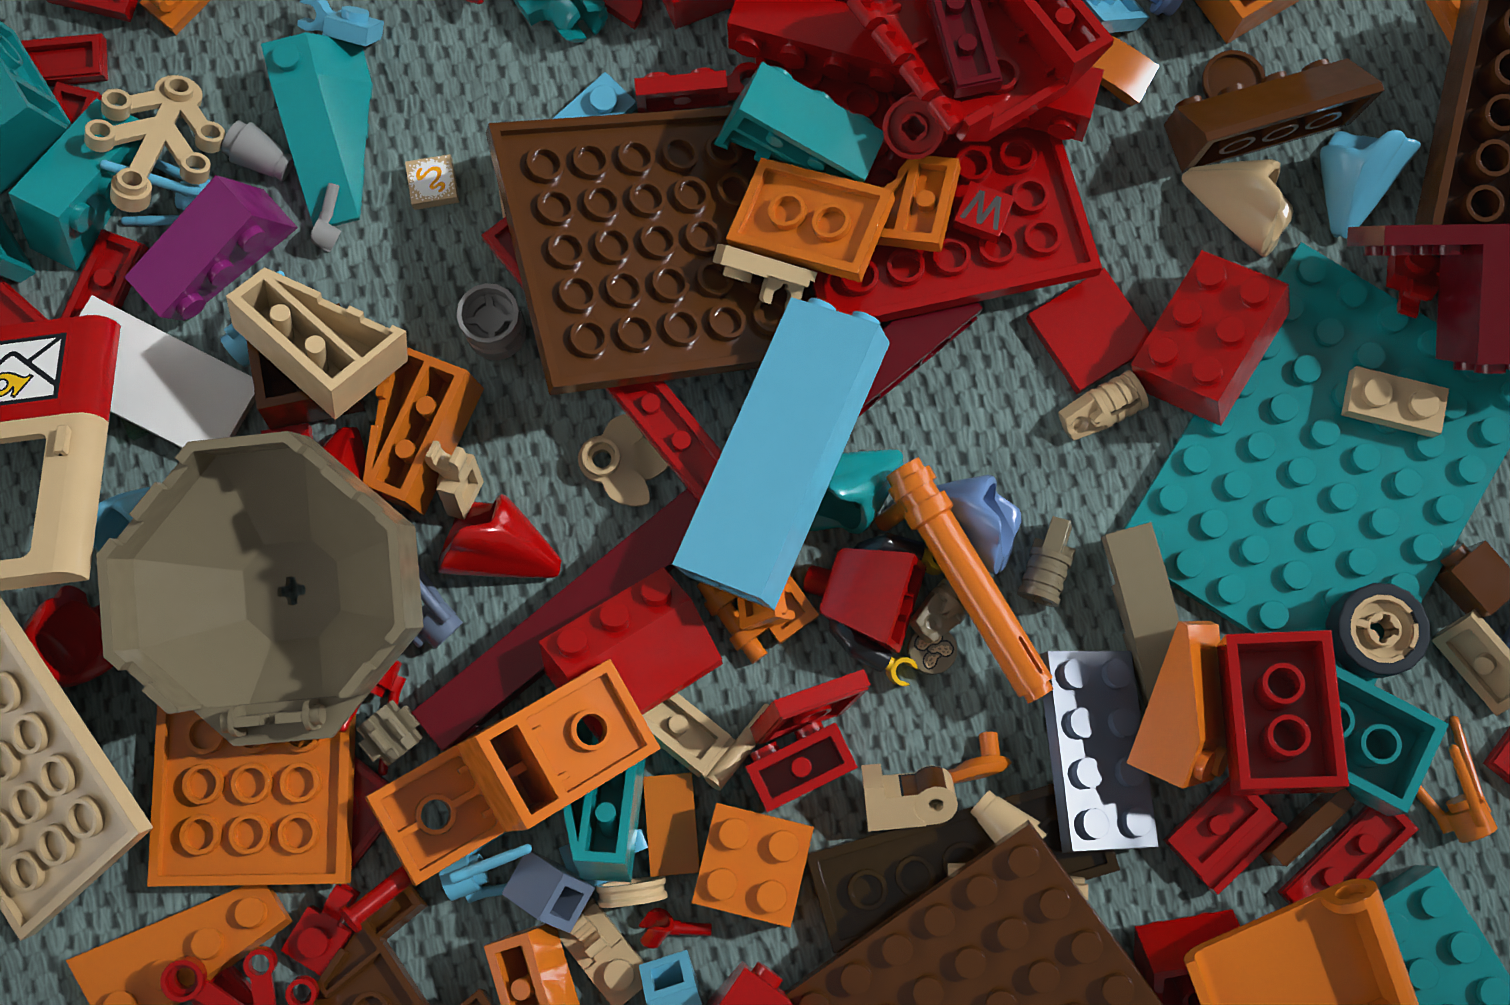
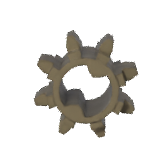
(389, 733)

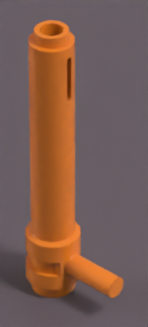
(930, 513)

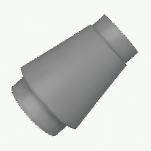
(256, 151)

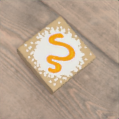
(432, 182)

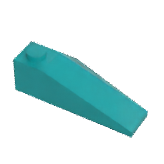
(324, 110)

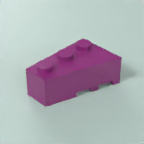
(208, 247)

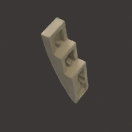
(1142, 600)

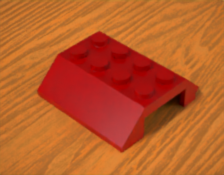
(1037, 44)

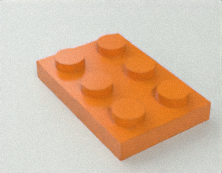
(811, 219)

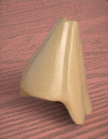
(1244, 199)

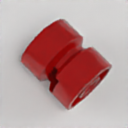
(912, 129)

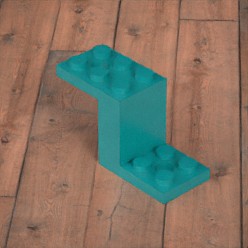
(28, 127)

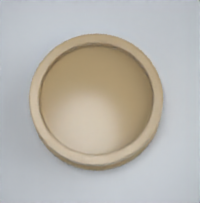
(637, 892)

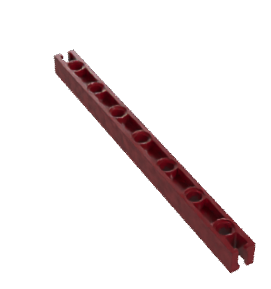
(517, 659)

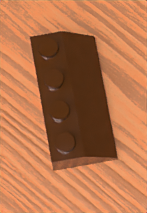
(1270, 112)

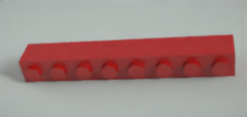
(833, 41)

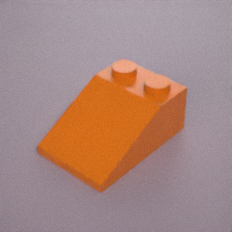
(1184, 719)

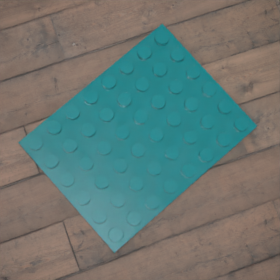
(1311, 504)

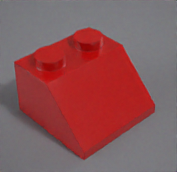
(1162, 949)

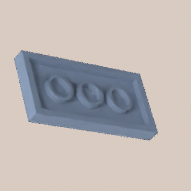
(1090, 736)

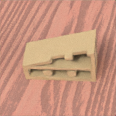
(315, 343)

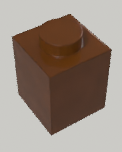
(1475, 578)

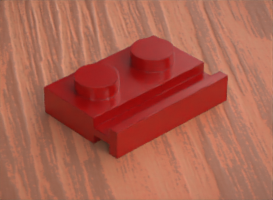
(1224, 836)

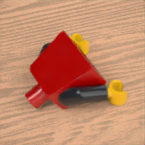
(873, 597)

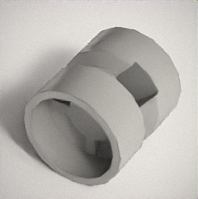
(489, 312)

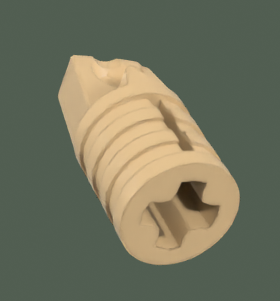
(1104, 406)

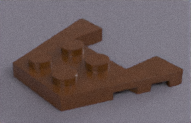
(369, 968)

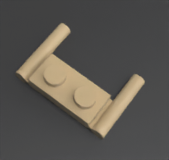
(699, 741)

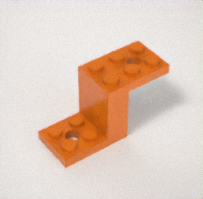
(513, 772)

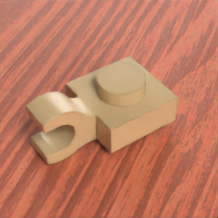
(457, 480)

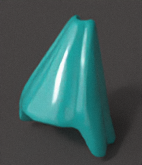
(857, 490)

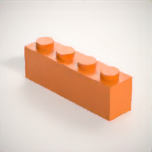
(531, 968)

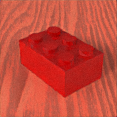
(1211, 336)
(1282, 713)

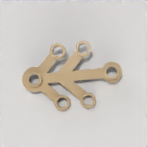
(175, 99)

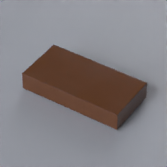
(1307, 827)

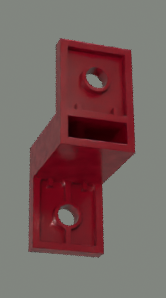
(1472, 286)

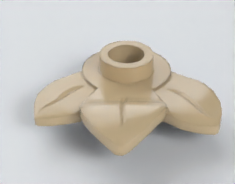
(631, 462)

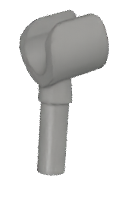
(323, 233)

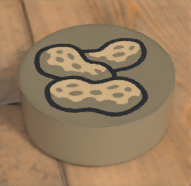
(935, 656)

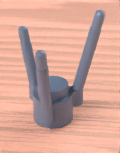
(438, 616)

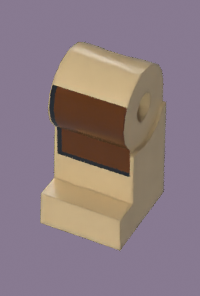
(907, 798)

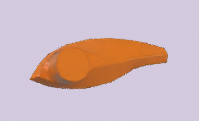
(986, 765)

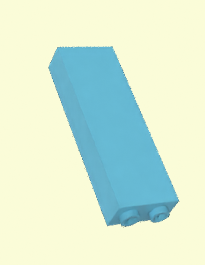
(783, 451)

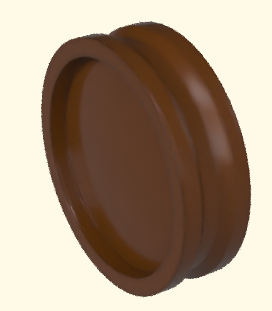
(1229, 69)

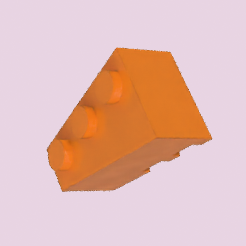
(415, 407)

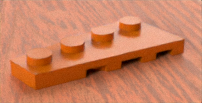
(213, 932)

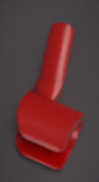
(662, 924)

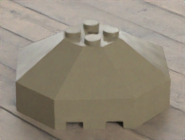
(200, 579)

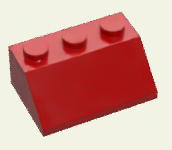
(647, 634)

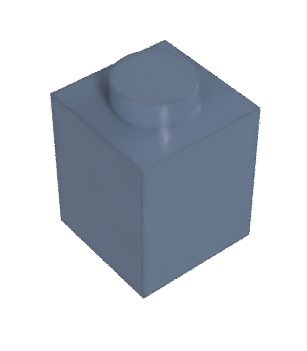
(548, 891)

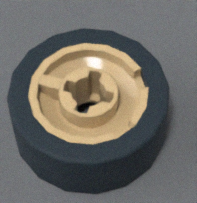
(1359, 647)

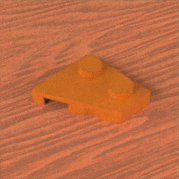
(921, 204)

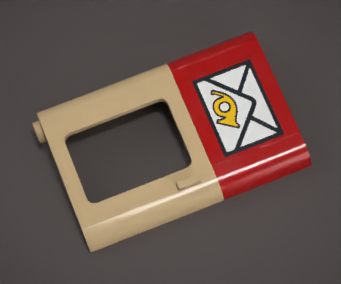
(59, 390)

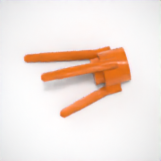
(1469, 812)

